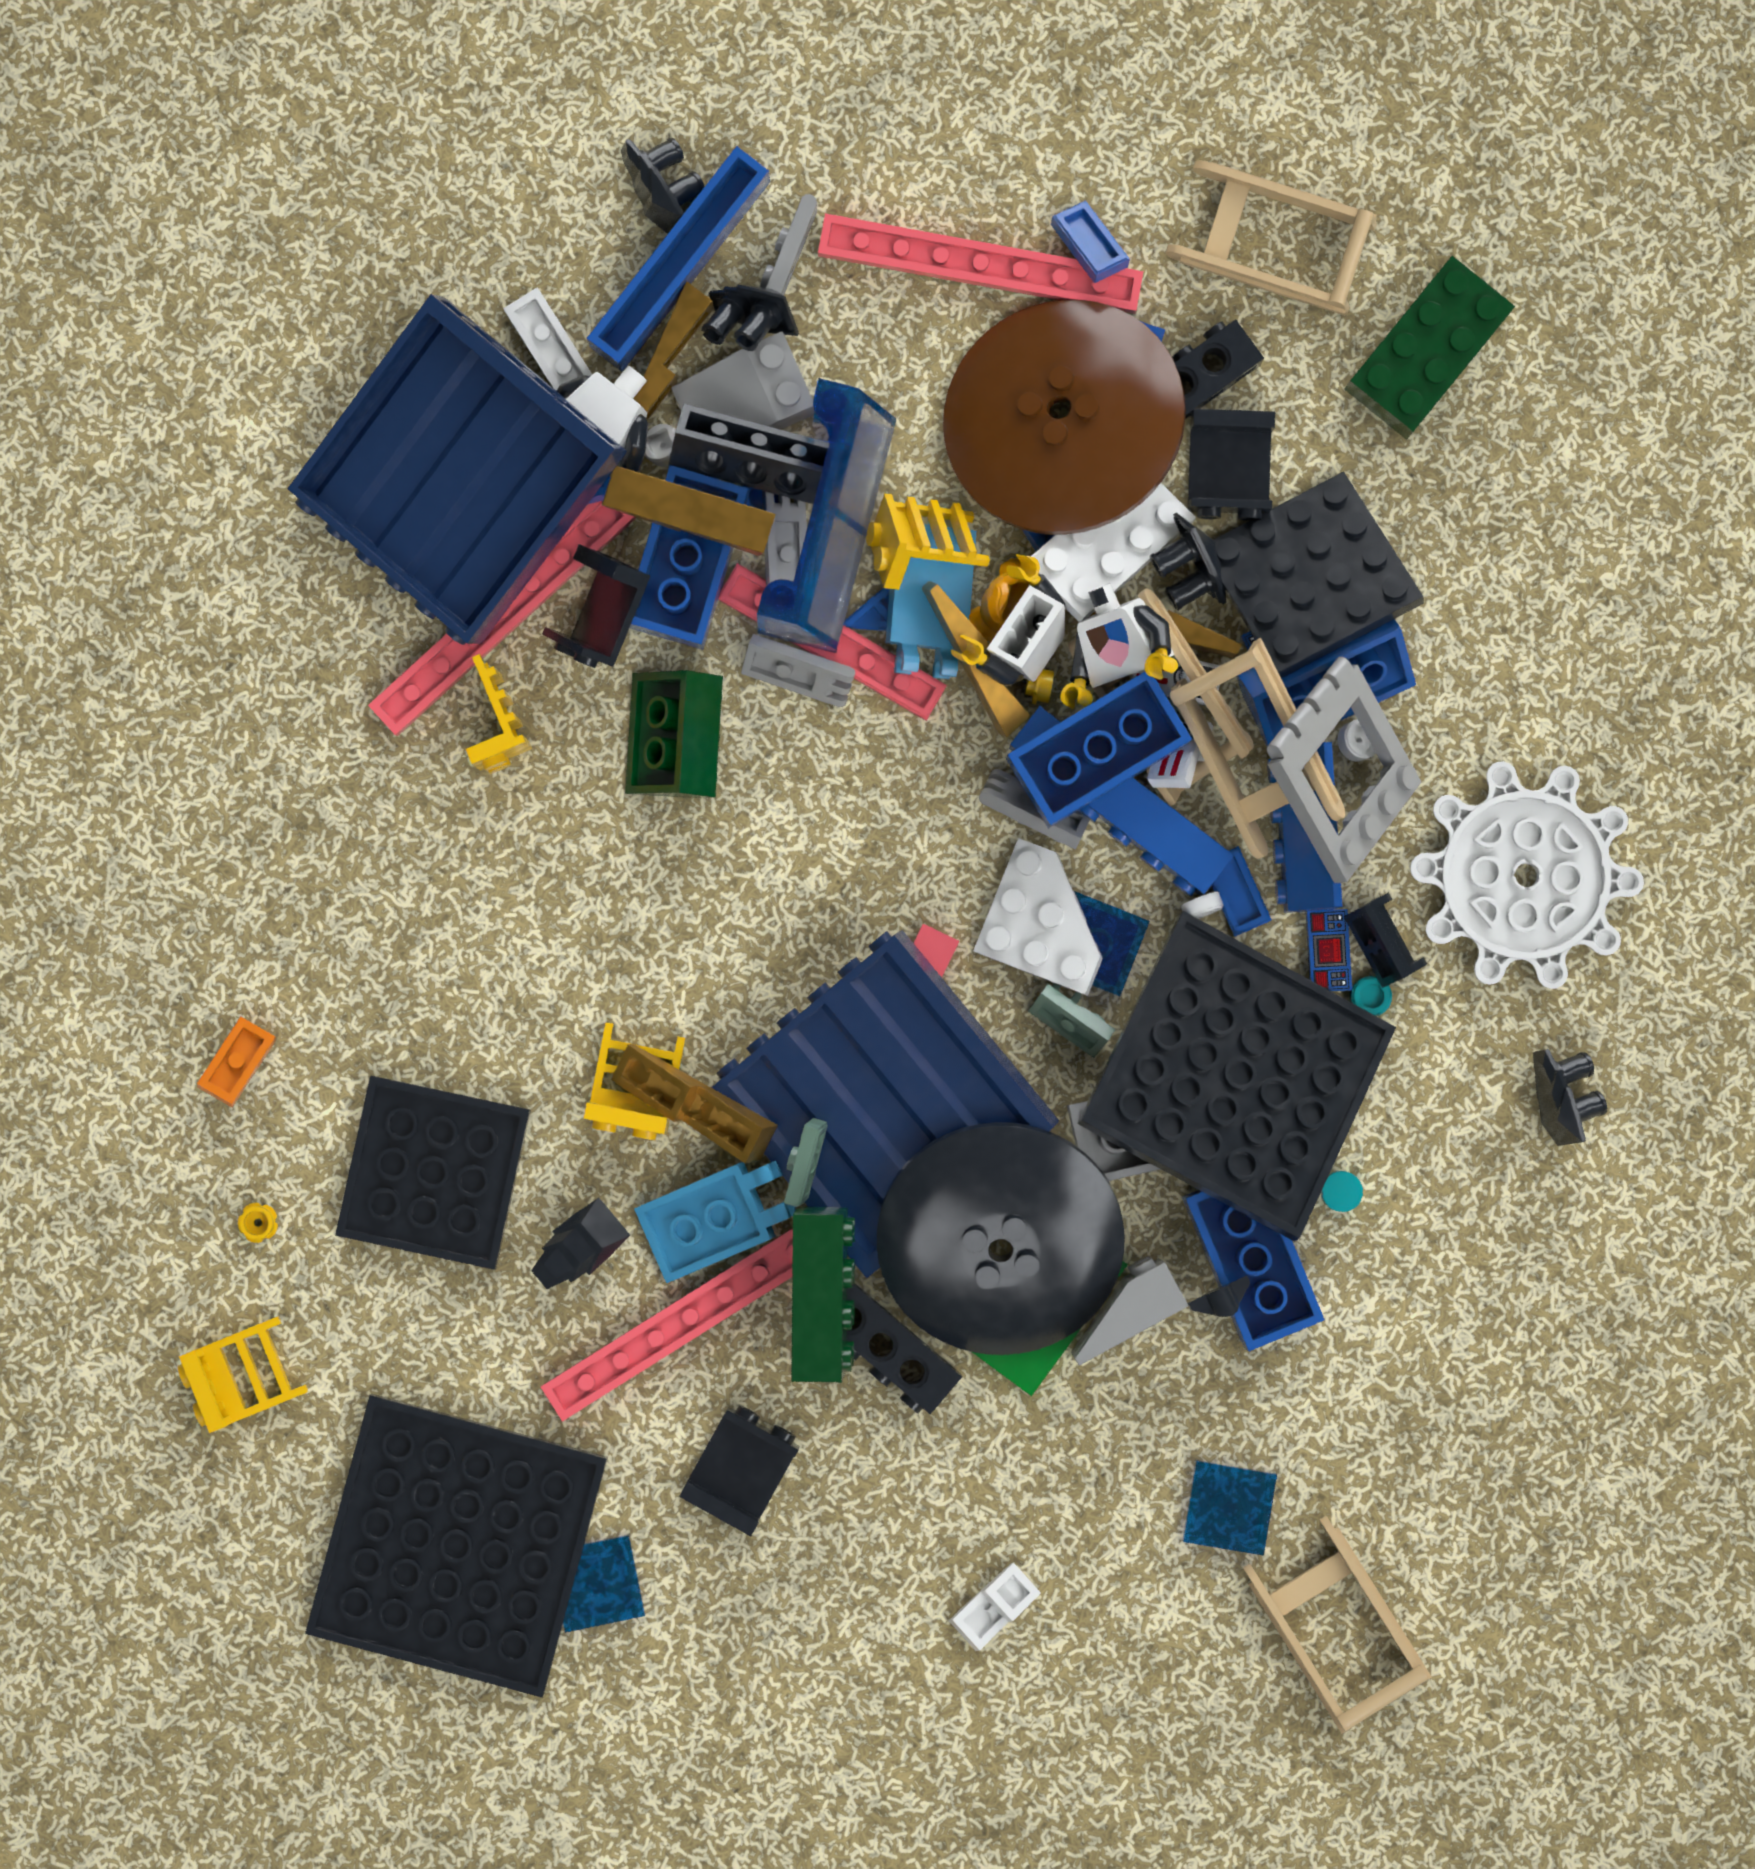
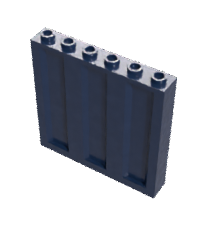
(455, 471)
(888, 1069)

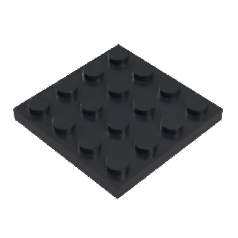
(1314, 574)
(433, 1172)

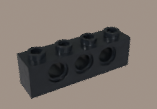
(1238, 357)
(748, 453)
(938, 1374)

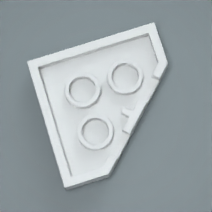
(1039, 922)

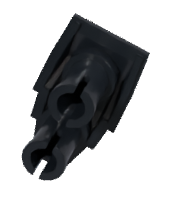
(659, 200)
(755, 308)
(1199, 548)
(1559, 1110)
(580, 1245)

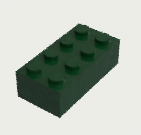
(1429, 347)
(820, 1294)

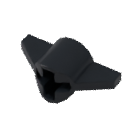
(1223, 1300)

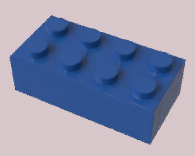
(684, 571)
(1098, 748)
(1237, 1246)

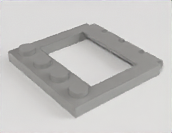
(1300, 738)

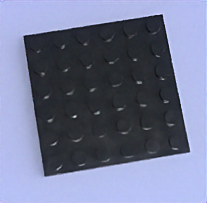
(1237, 1076)
(456, 1545)

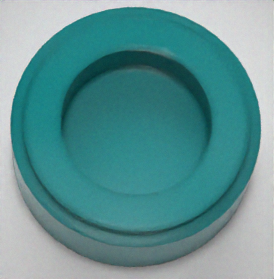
(1371, 996)
(1342, 1191)

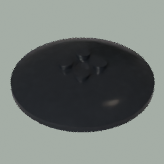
(990, 1187)

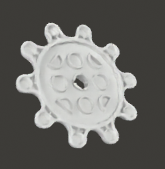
(1570, 865)

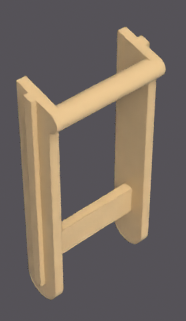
(1227, 220)
(1239, 740)
(1249, 809)
(1311, 1584)

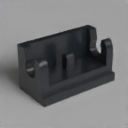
(1382, 942)

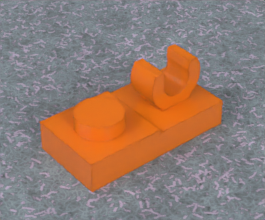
(236, 1062)

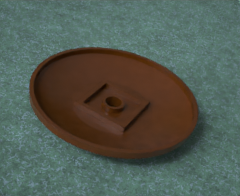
(1076, 468)

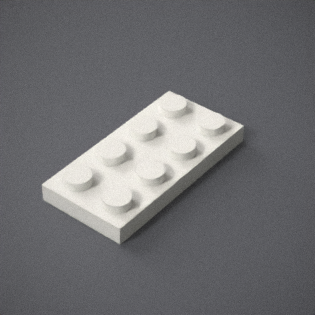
(1109, 553)

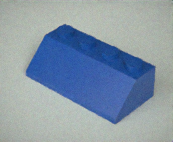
(1378, 654)
(1304, 877)

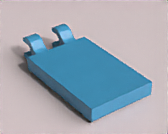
(912, 619)
(710, 1219)

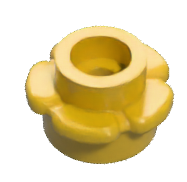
(1041, 687)
(247, 1225)

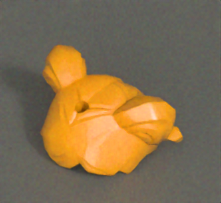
(998, 601)

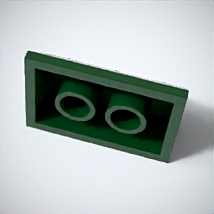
(674, 734)

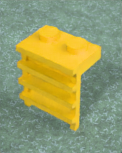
(900, 534)
(496, 752)
(620, 1108)
(215, 1386)

